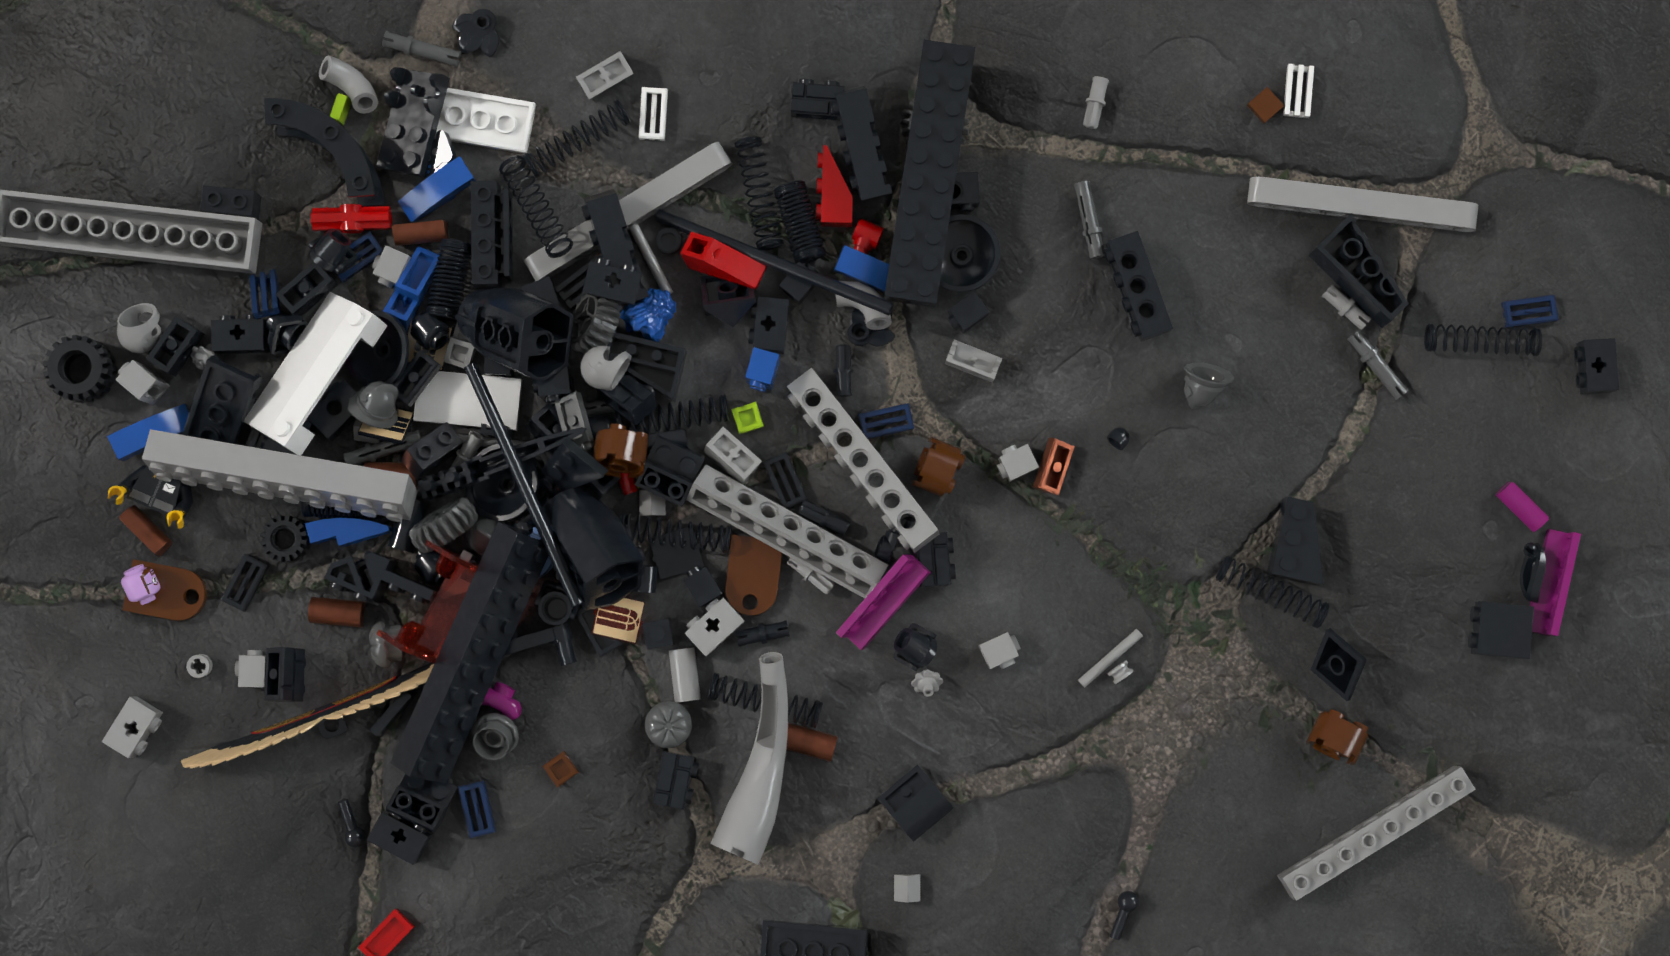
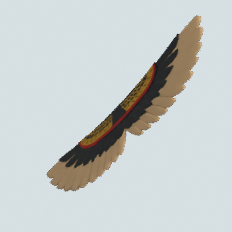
(299, 724)

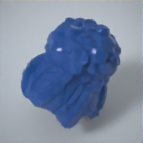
(650, 314)

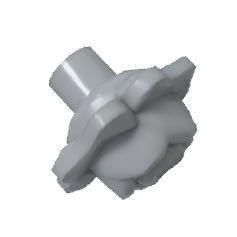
(200, 355)
(927, 682)

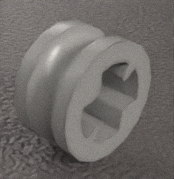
(203, 659)
(1120, 672)

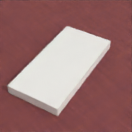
(487, 120)
(453, 400)

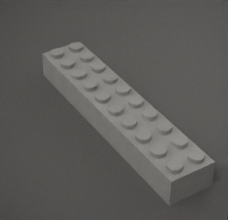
(129, 231)
(280, 475)

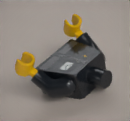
(166, 497)

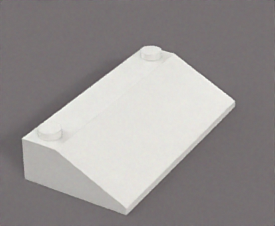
(311, 369)

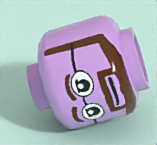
(140, 584)

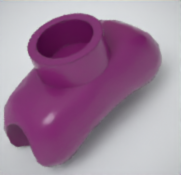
(501, 699)

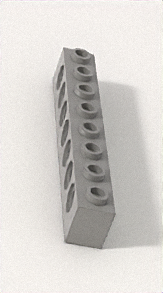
(811, 385)
(786, 531)
(1376, 832)

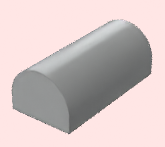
(684, 675)

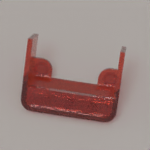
(427, 638)

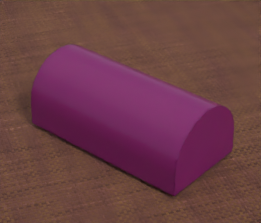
(1522, 506)

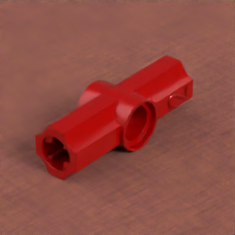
(351, 218)

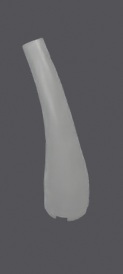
(755, 801)

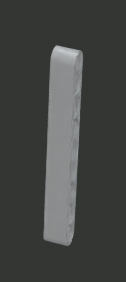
(1363, 204)
(636, 207)

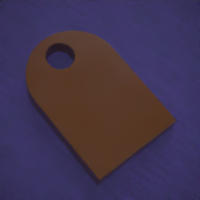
(752, 571)
(171, 597)

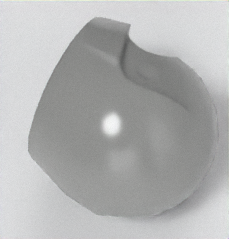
(136, 334)
(603, 373)

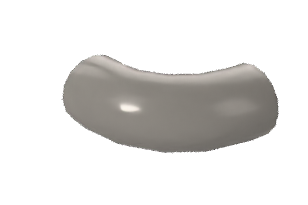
(351, 82)
(874, 319)

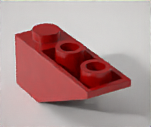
(836, 198)
(721, 261)

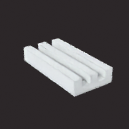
(1300, 69)
(652, 135)

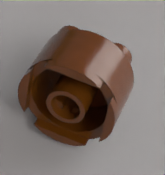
(621, 450)
(937, 467)
(1337, 736)

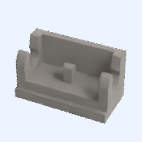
(604, 75)
(973, 361)
(732, 456)

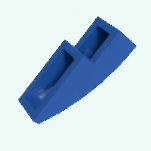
(436, 190)
(862, 268)
(412, 286)
(132, 439)
(345, 530)

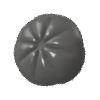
(381, 650)
(668, 724)
(494, 736)

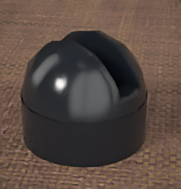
(1118, 438)

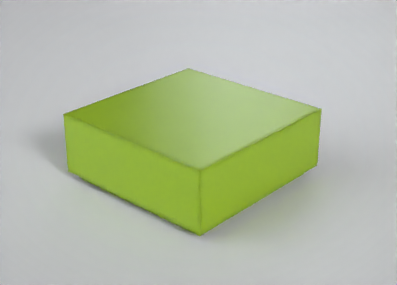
(341, 108)
(747, 418)

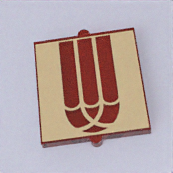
(619, 620)

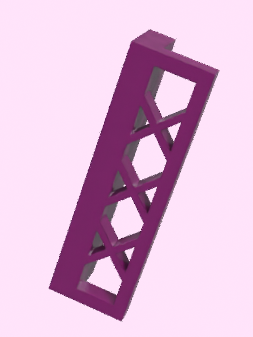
(1560, 555)
(884, 601)

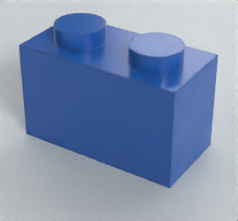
(762, 369)

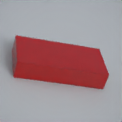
(387, 935)

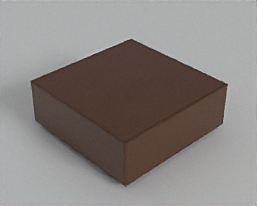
(1265, 105)
(560, 769)

